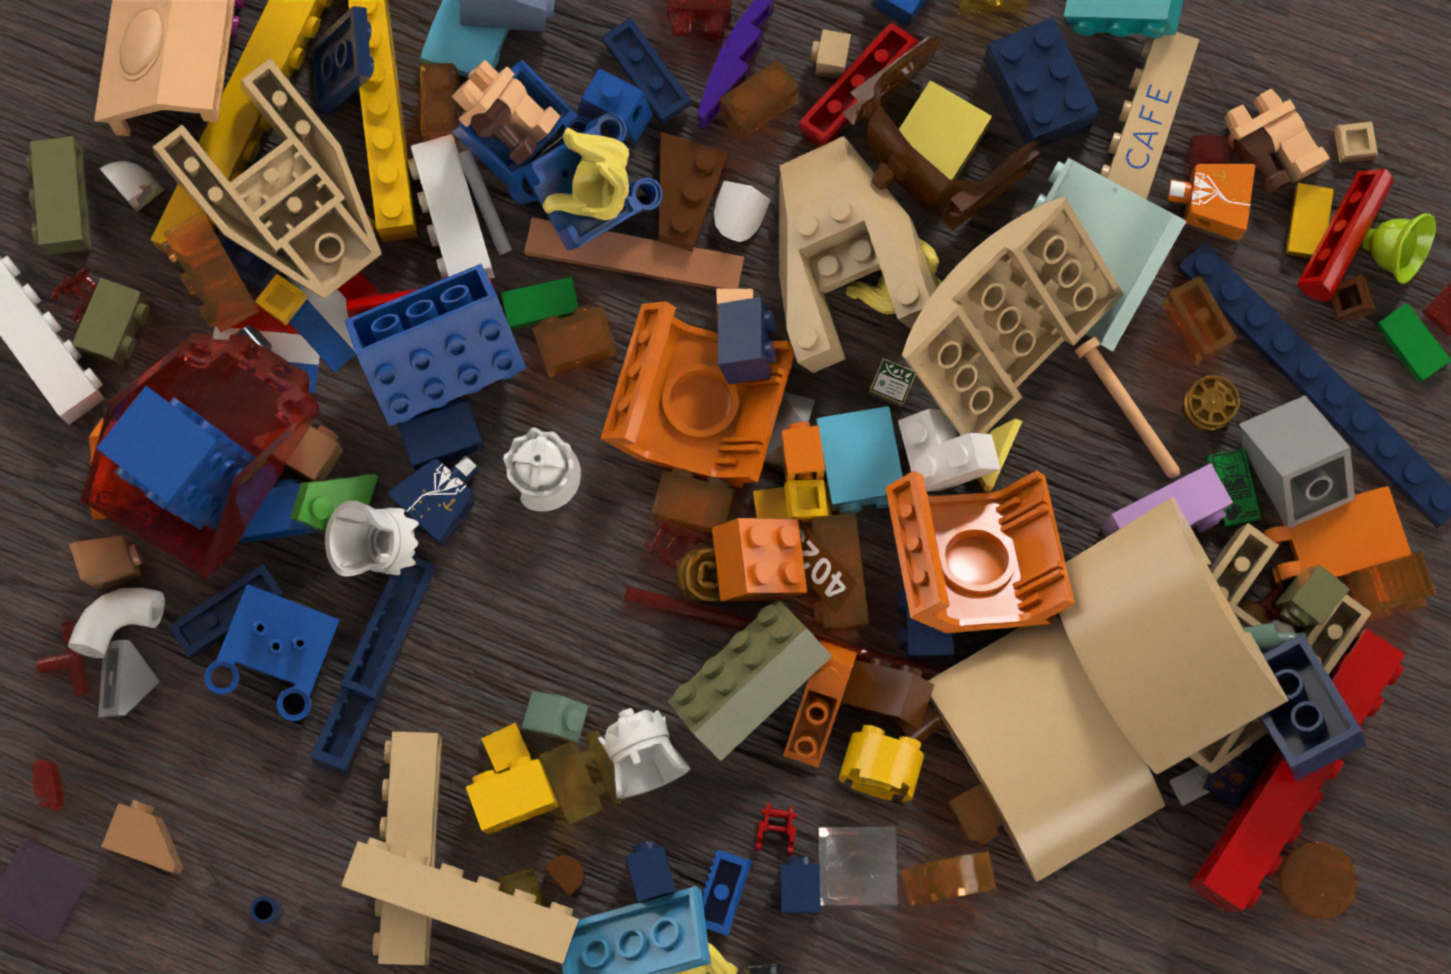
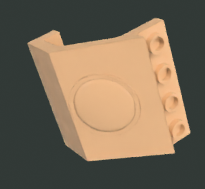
(164, 59)

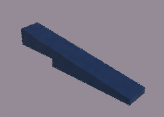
(371, 668)

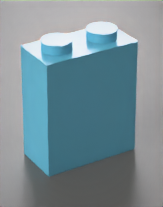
(859, 458)

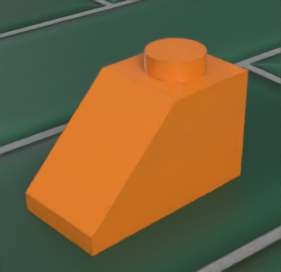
(802, 452)

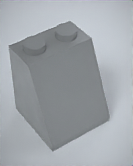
(1299, 460)

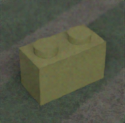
(111, 323)
(1311, 597)

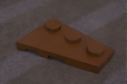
(688, 186)

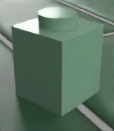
(555, 716)

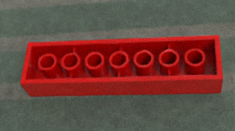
(1277, 801)

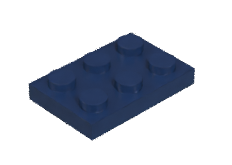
(341, 60)

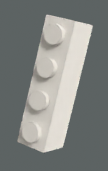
(450, 207)

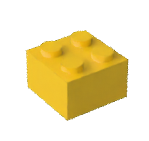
(511, 795)

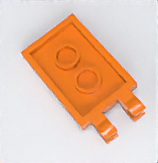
(1344, 538)

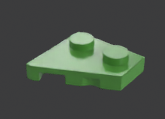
(320, 498)

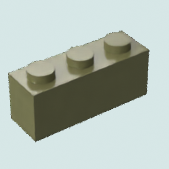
(59, 196)

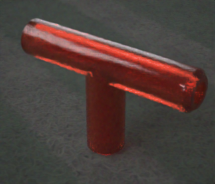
(69, 659)

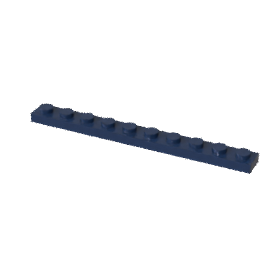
(1322, 385)

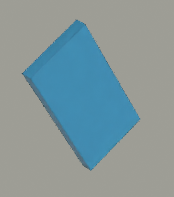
(642, 938)

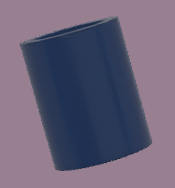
(255, 910)

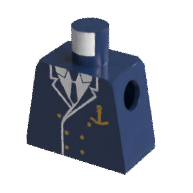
(437, 497)

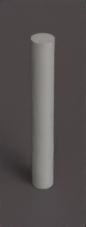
(484, 202)

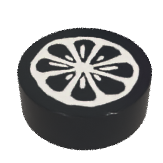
(763, 969)

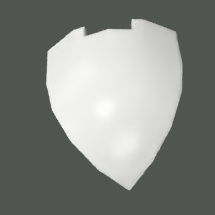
(132, 182)
(739, 210)

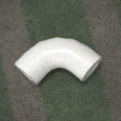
(110, 613)

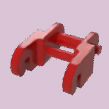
(789, 830)

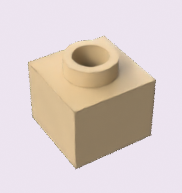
(830, 54)

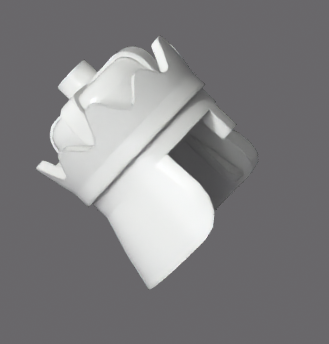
(543, 470)
(369, 539)
(642, 753)

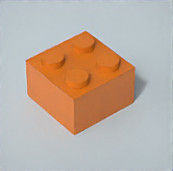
(759, 559)

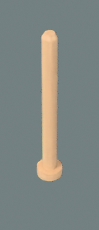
(1127, 405)

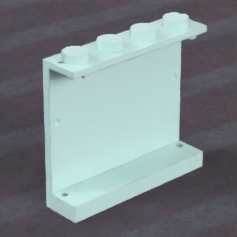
(1127, 233)

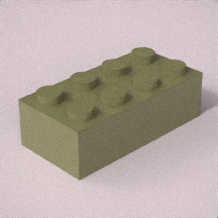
(748, 679)

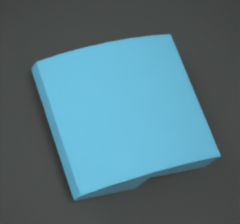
(461, 44)

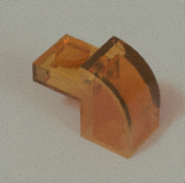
(948, 878)

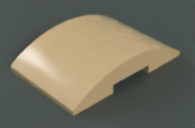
(1008, 313)
(1164, 640)
(1044, 746)

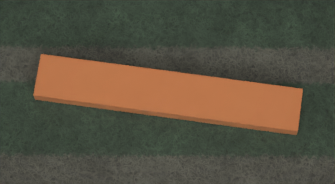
(639, 257)

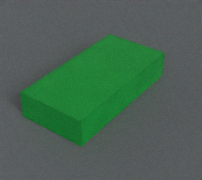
(537, 302)
(1413, 343)

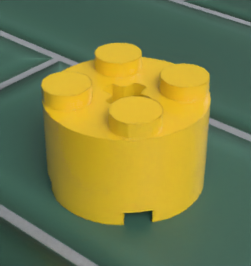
(882, 764)

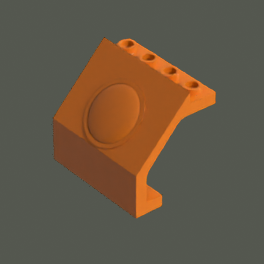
(681, 410)
(979, 555)

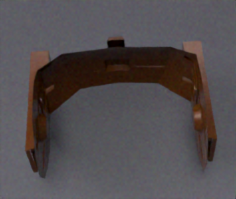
(904, 164)

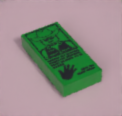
(1236, 478)

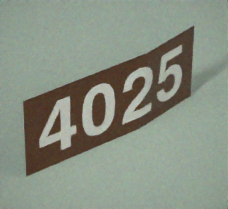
(824, 572)

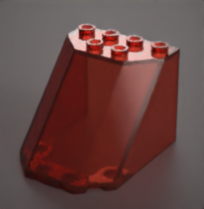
(244, 394)

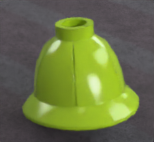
(1401, 245)

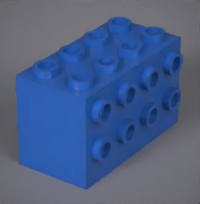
(435, 345)
(175, 458)

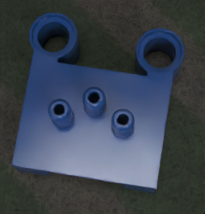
(495, 152)
(555, 173)
(282, 625)

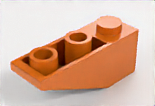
(820, 707)

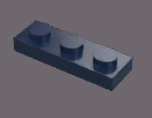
(646, 70)
(213, 617)

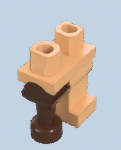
(502, 108)
(1278, 132)

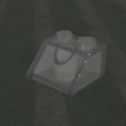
(858, 866)

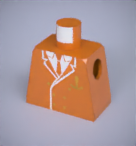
(1216, 198)

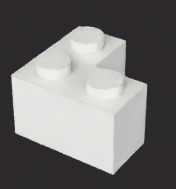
(942, 455)

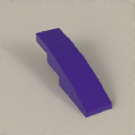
(731, 66)

